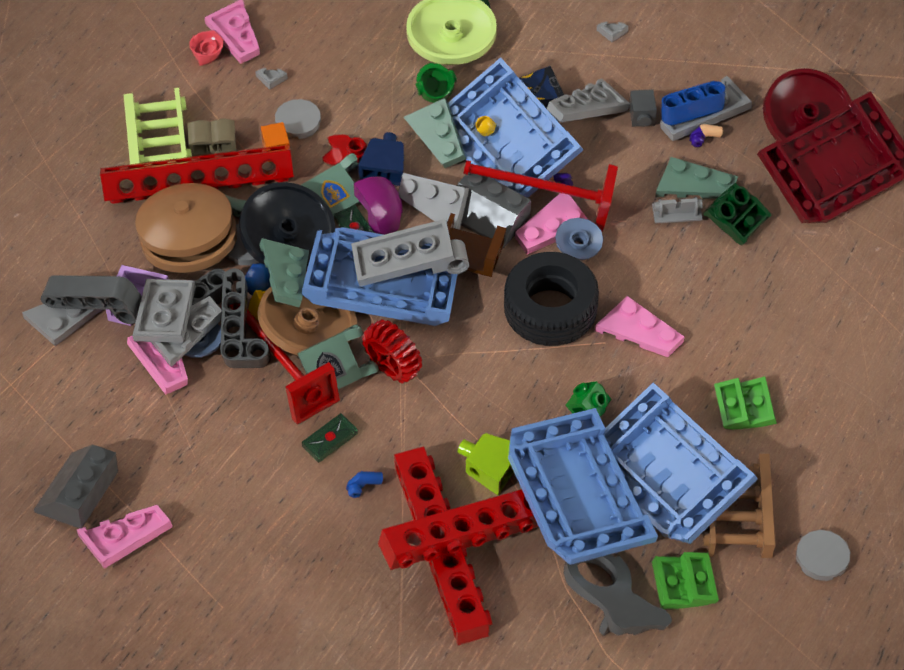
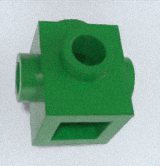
(588, 397)

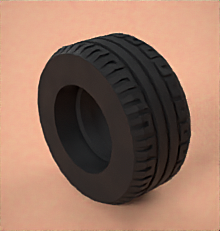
(551, 324)

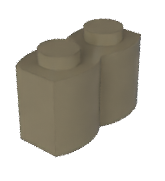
(211, 137)

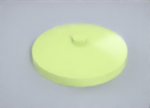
(451, 30)

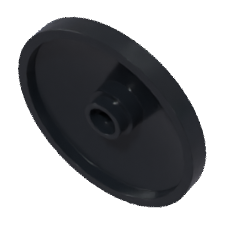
(284, 215)

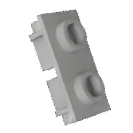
(671, 211)

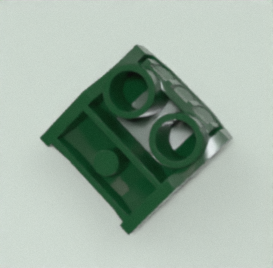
(737, 213)

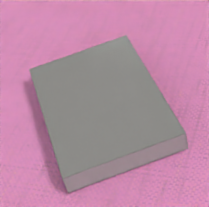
(164, 310)

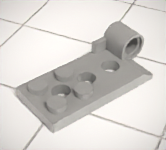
(441, 256)

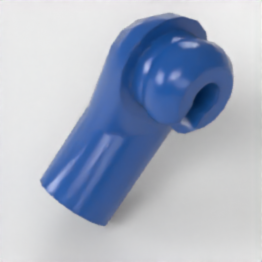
(355, 484)

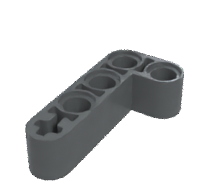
(94, 292)
(238, 318)

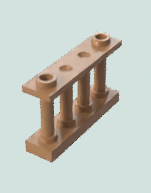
(762, 516)

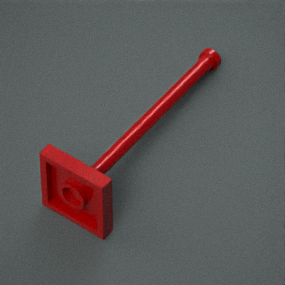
(601, 197)
(308, 392)

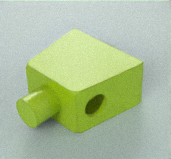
(488, 461)

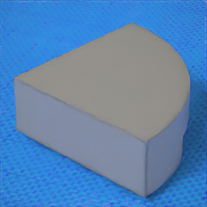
(612, 30)
(271, 78)

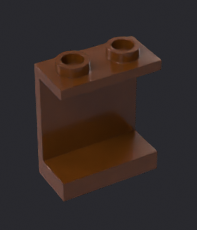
(481, 250)

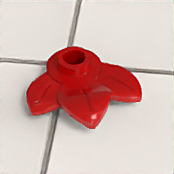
(342, 147)

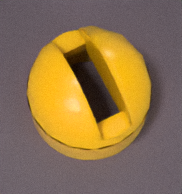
(485, 125)

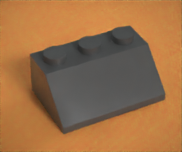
(493, 205)
(79, 486)

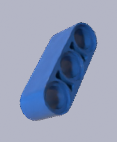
(693, 103)

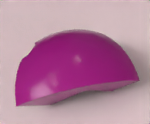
(382, 203)

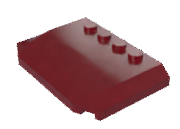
(837, 161)

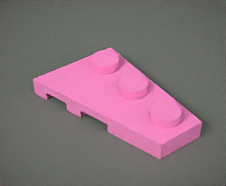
(235, 29)
(542, 227)
(640, 326)
(165, 376)
(119, 538)

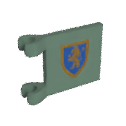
(336, 185)

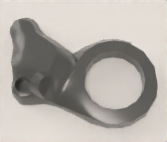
(621, 607)

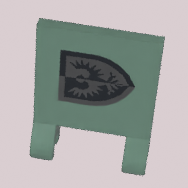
(339, 355)

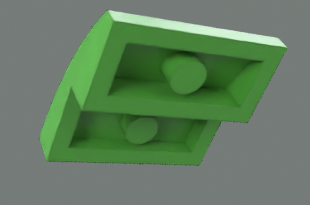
(745, 403)
(685, 580)

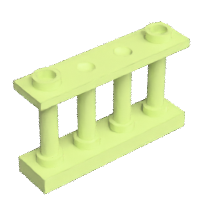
(136, 126)

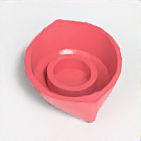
(206, 46)

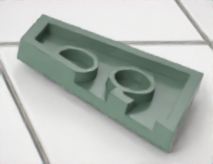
(438, 131)
(693, 179)
(286, 269)

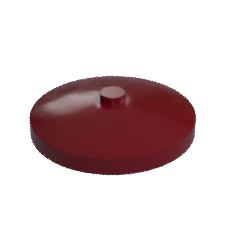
(801, 100)

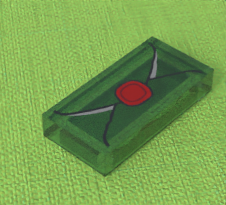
(352, 219)
(329, 437)

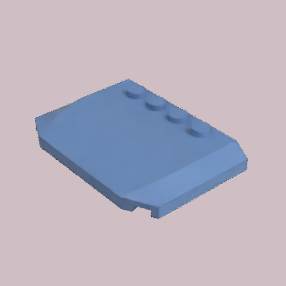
(525, 134)
(411, 297)
(674, 466)
(577, 488)

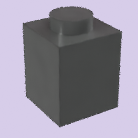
(642, 108)

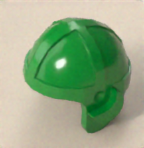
(435, 82)

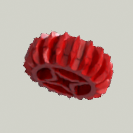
(392, 351)

